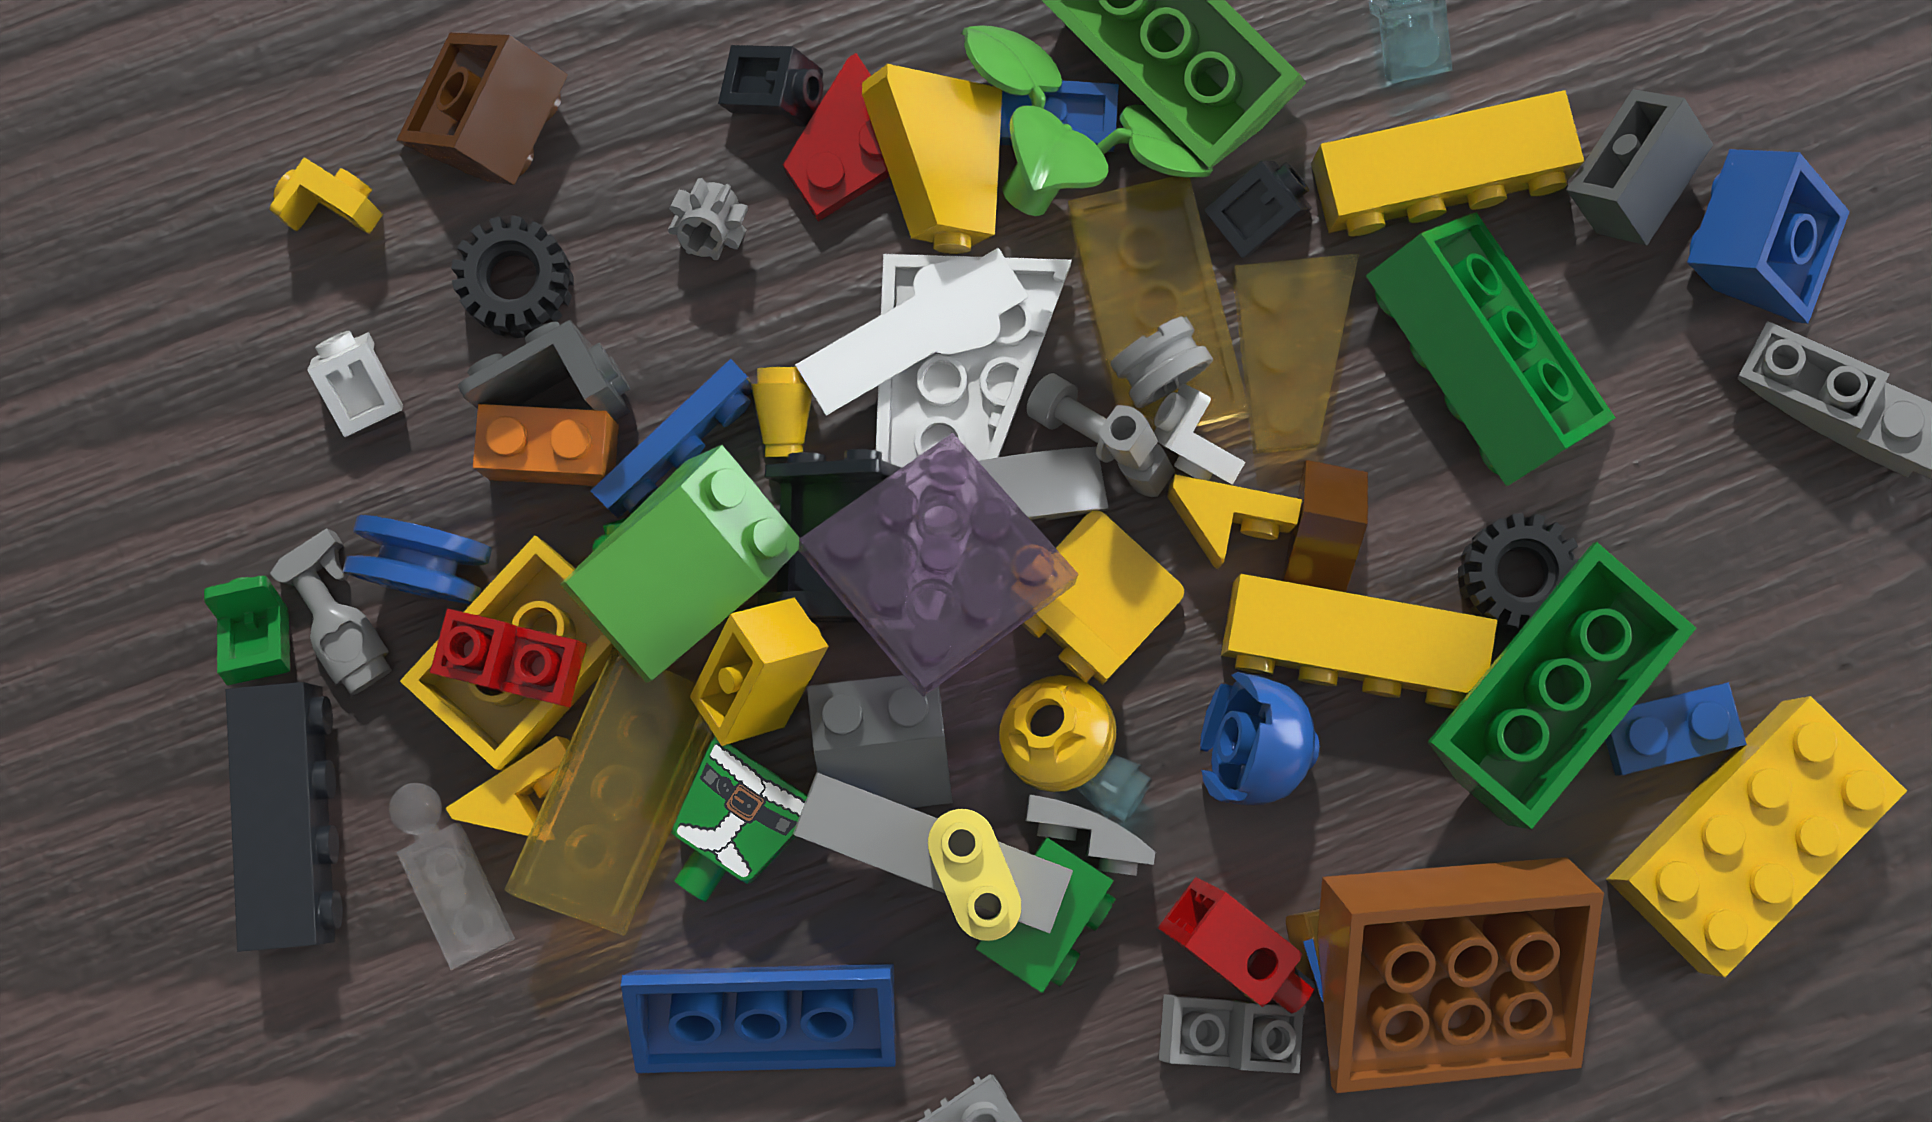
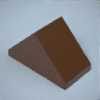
(1328, 526)

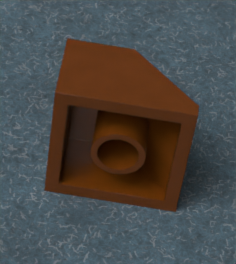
(484, 106)

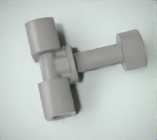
(1120, 437)

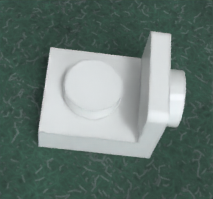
(353, 382)

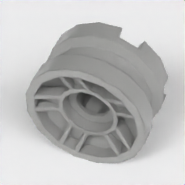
(1161, 362)

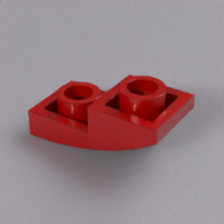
(508, 658)

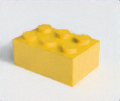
(530, 596)

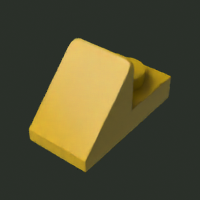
(1212, 507)
(504, 798)

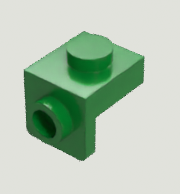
(249, 629)

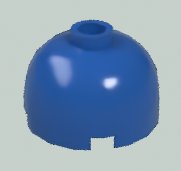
(1258, 741)

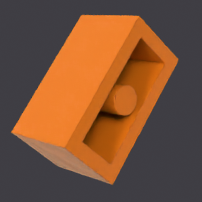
(544, 444)

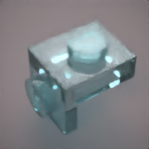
(1413, 37)

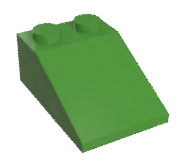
(682, 562)

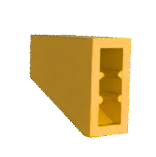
(939, 152)

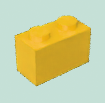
(758, 670)

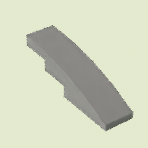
(897, 842)

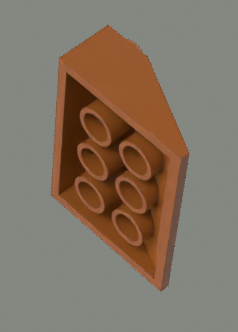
(1456, 972)

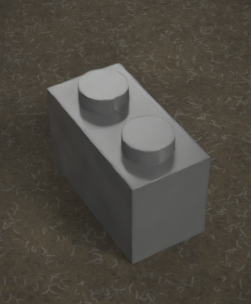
(1640, 166)

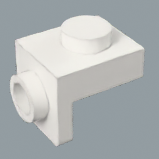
(1197, 456)

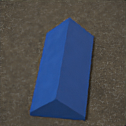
(761, 1018)

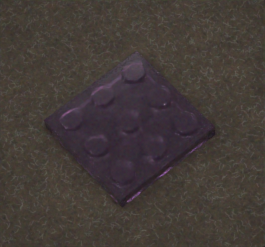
(937, 563)

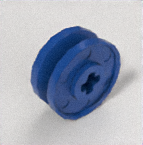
(417, 559)

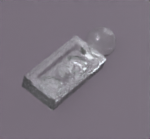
(448, 879)

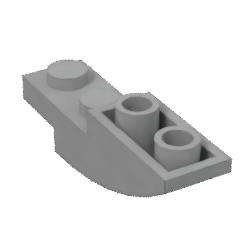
(1842, 399)

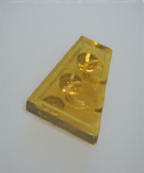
(1290, 344)

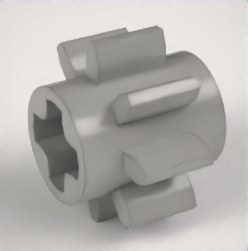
(708, 219)

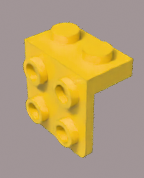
(1113, 602)

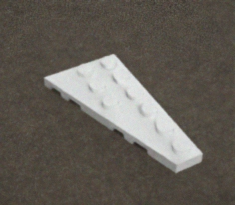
(968, 390)

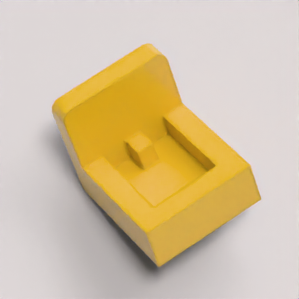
(309, 184)

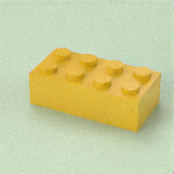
(1756, 836)

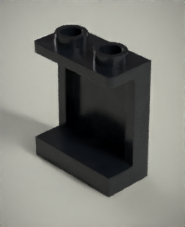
(809, 496)

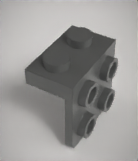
(548, 358)

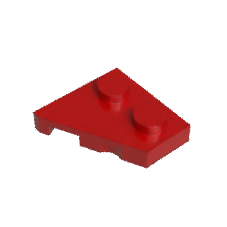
(838, 148)

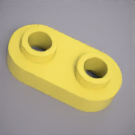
(974, 874)

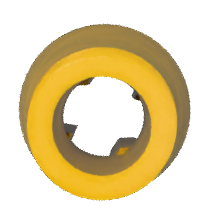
(782, 409)

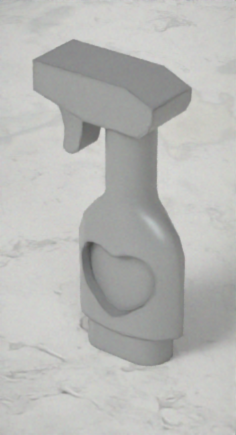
(339, 632)

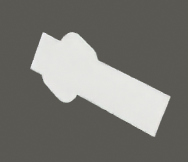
(951, 313)

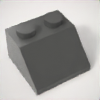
(882, 739)

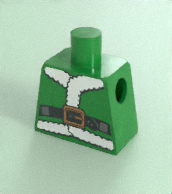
(734, 819)

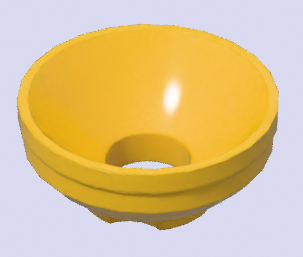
(1072, 752)

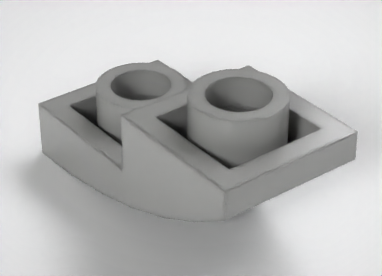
(1052, 482)
(1113, 844)
(1230, 1034)

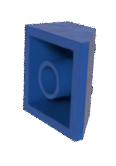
(1769, 232)

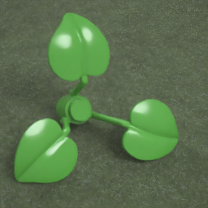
(1051, 152)

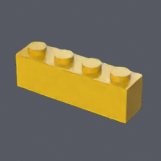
(1447, 163)
(1357, 639)

